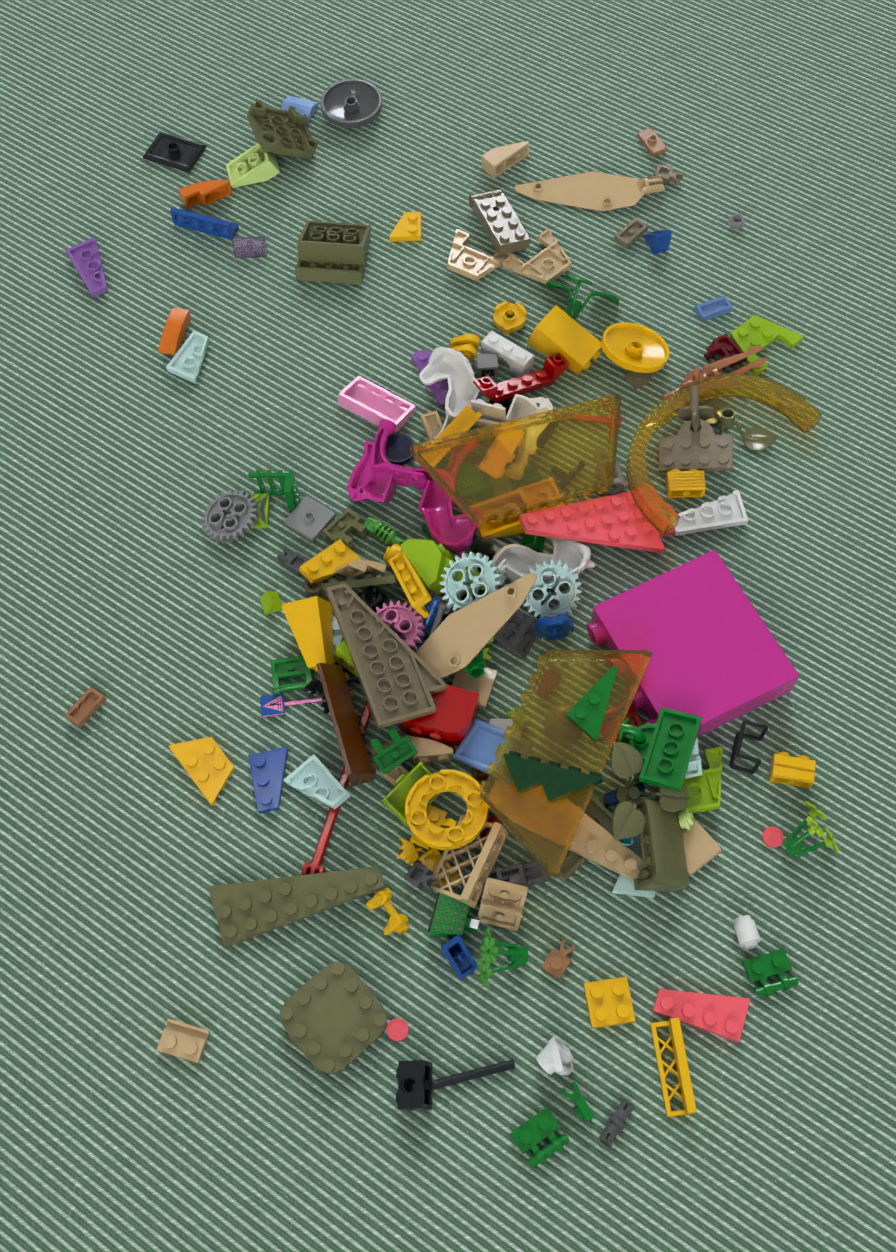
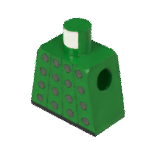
(451, 918)

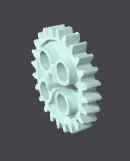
(454, 589)
(565, 598)

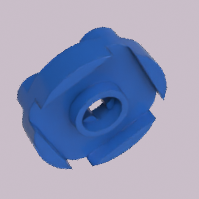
(554, 627)

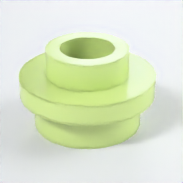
(686, 819)

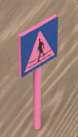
(275, 705)

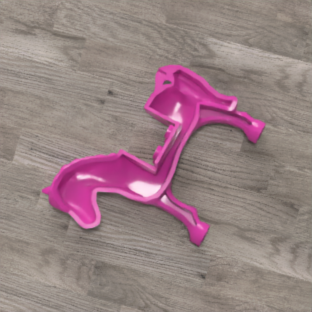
(379, 481)

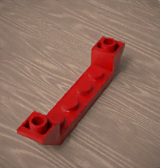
(552, 369)

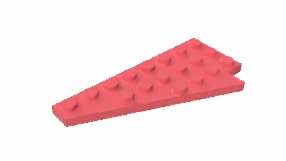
(600, 521)

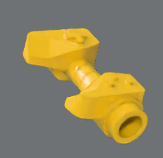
(396, 922)

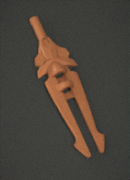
(716, 369)

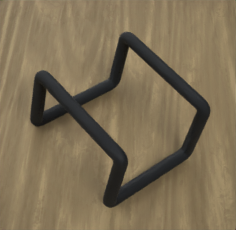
(737, 746)

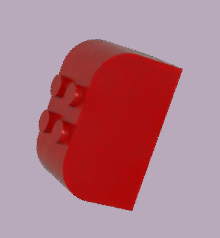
(452, 720)

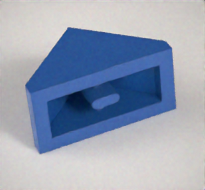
(658, 240)
(458, 957)

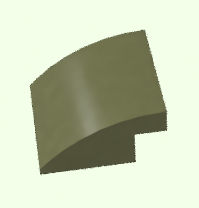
(333, 252)

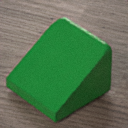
(534, 542)

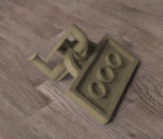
(698, 446)

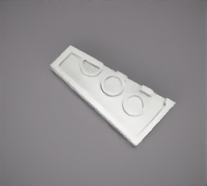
(721, 513)

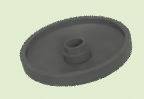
(351, 103)

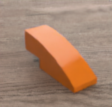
(204, 192)
(174, 331)

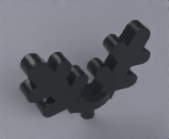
(313, 688)

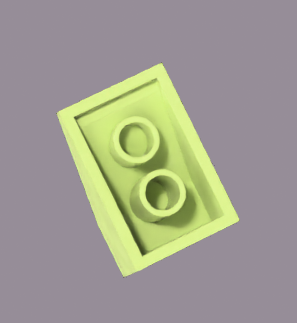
(252, 167)

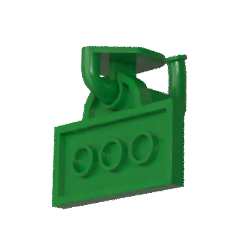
(663, 747)

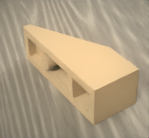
(503, 157)

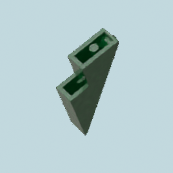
(556, 781)

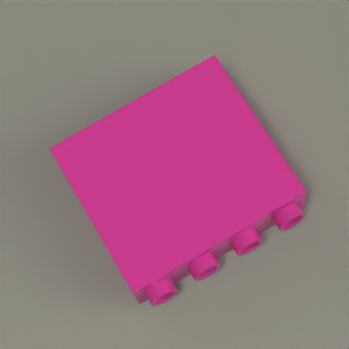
(705, 642)

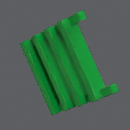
(287, 483)

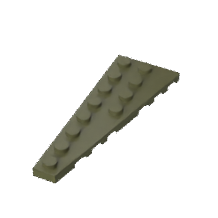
(268, 904)

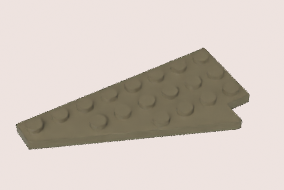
(389, 671)

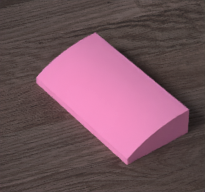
(375, 403)

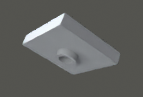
(309, 518)

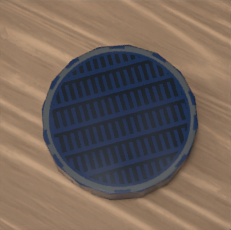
(399, 448)

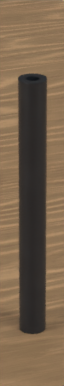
(473, 1074)

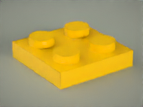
(609, 1002)

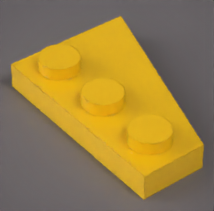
(324, 564)

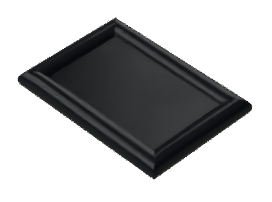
(174, 151)

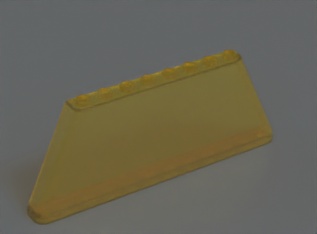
(526, 460)
(546, 733)

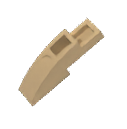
(427, 750)

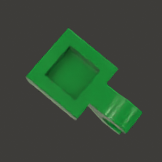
(581, 1107)

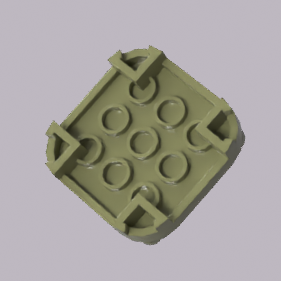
(281, 131)
(333, 1018)

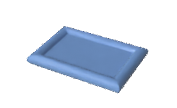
(480, 745)

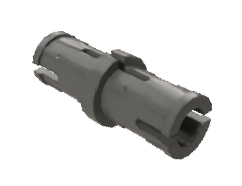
(616, 1122)

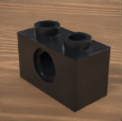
(421, 1096)

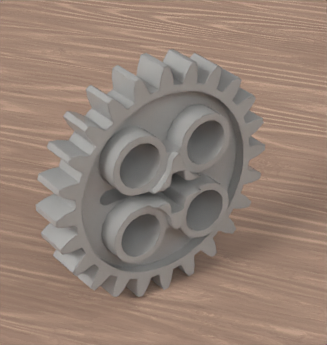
(230, 516)

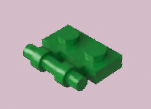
(766, 966)
(534, 1131)

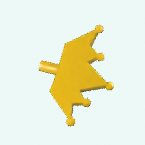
(409, 851)

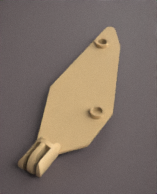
(592, 190)
(472, 627)

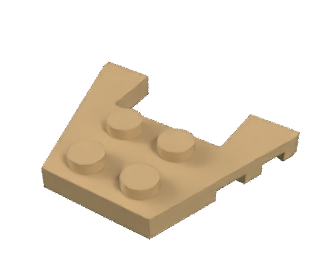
(470, 261)
(545, 265)

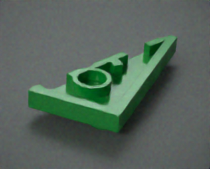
(591, 708)

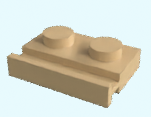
(183, 1041)

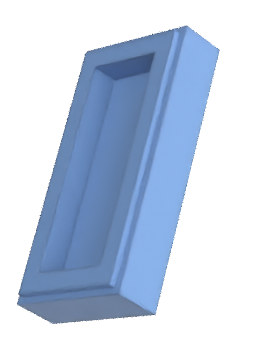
(713, 308)

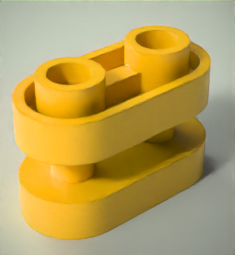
(466, 344)

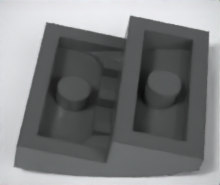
(517, 634)

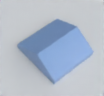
(302, 106)

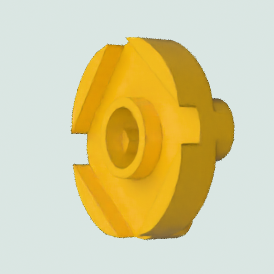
(506, 324)

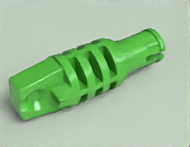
(382, 532)

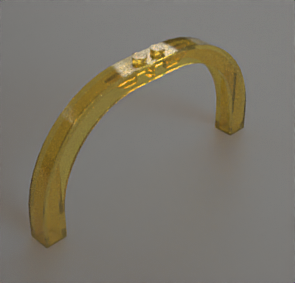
(763, 390)

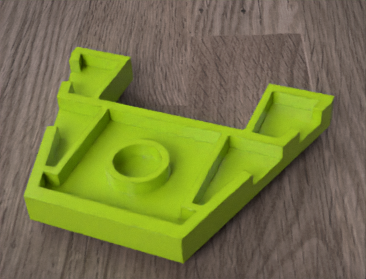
(762, 333)
(706, 789)

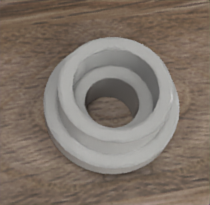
(736, 221)

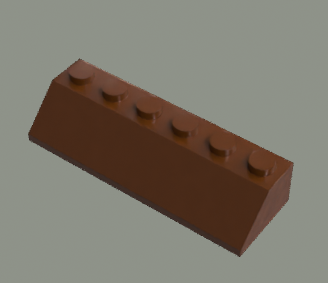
(345, 723)

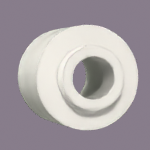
(746, 932)

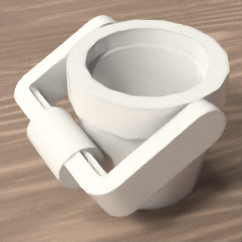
(556, 1058)

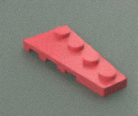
(708, 1012)

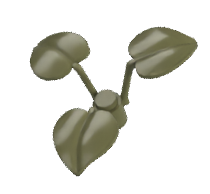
(755, 438)
(626, 819)

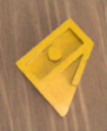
(407, 228)

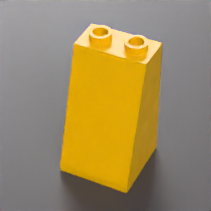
(564, 336)

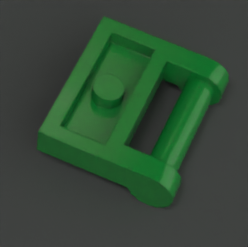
(290, 668)

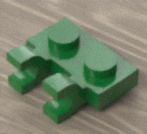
(394, 755)

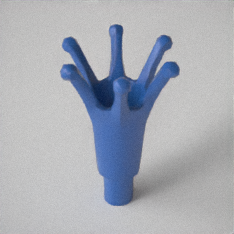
(432, 610)

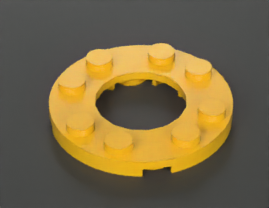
(455, 836)

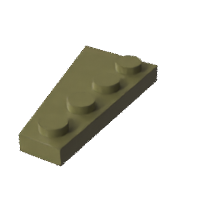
(369, 580)

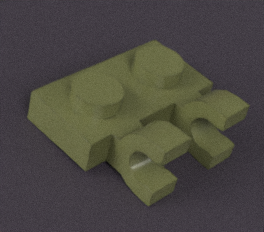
(343, 526)

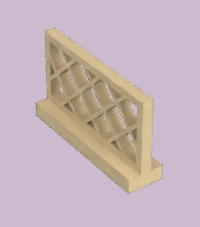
(481, 869)

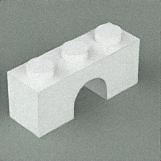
(518, 359)

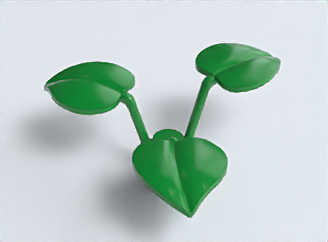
(573, 305)

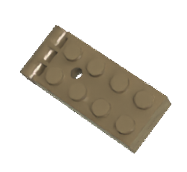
(499, 221)

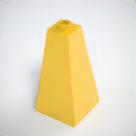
(313, 629)

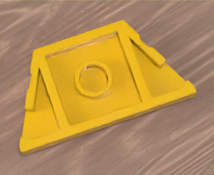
(205, 765)

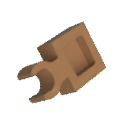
(557, 962)

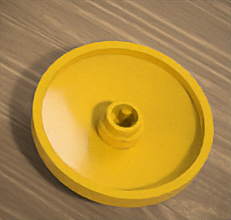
(635, 347)

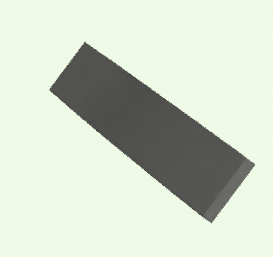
(520, 874)

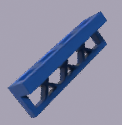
(204, 223)

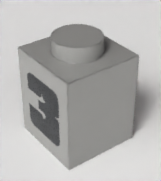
(486, 365)

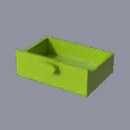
(396, 798)

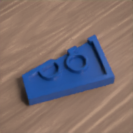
(267, 777)

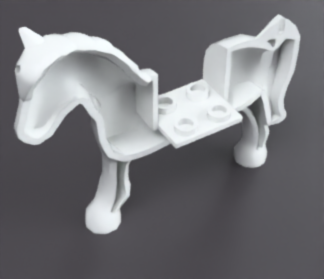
(454, 366)
(516, 559)

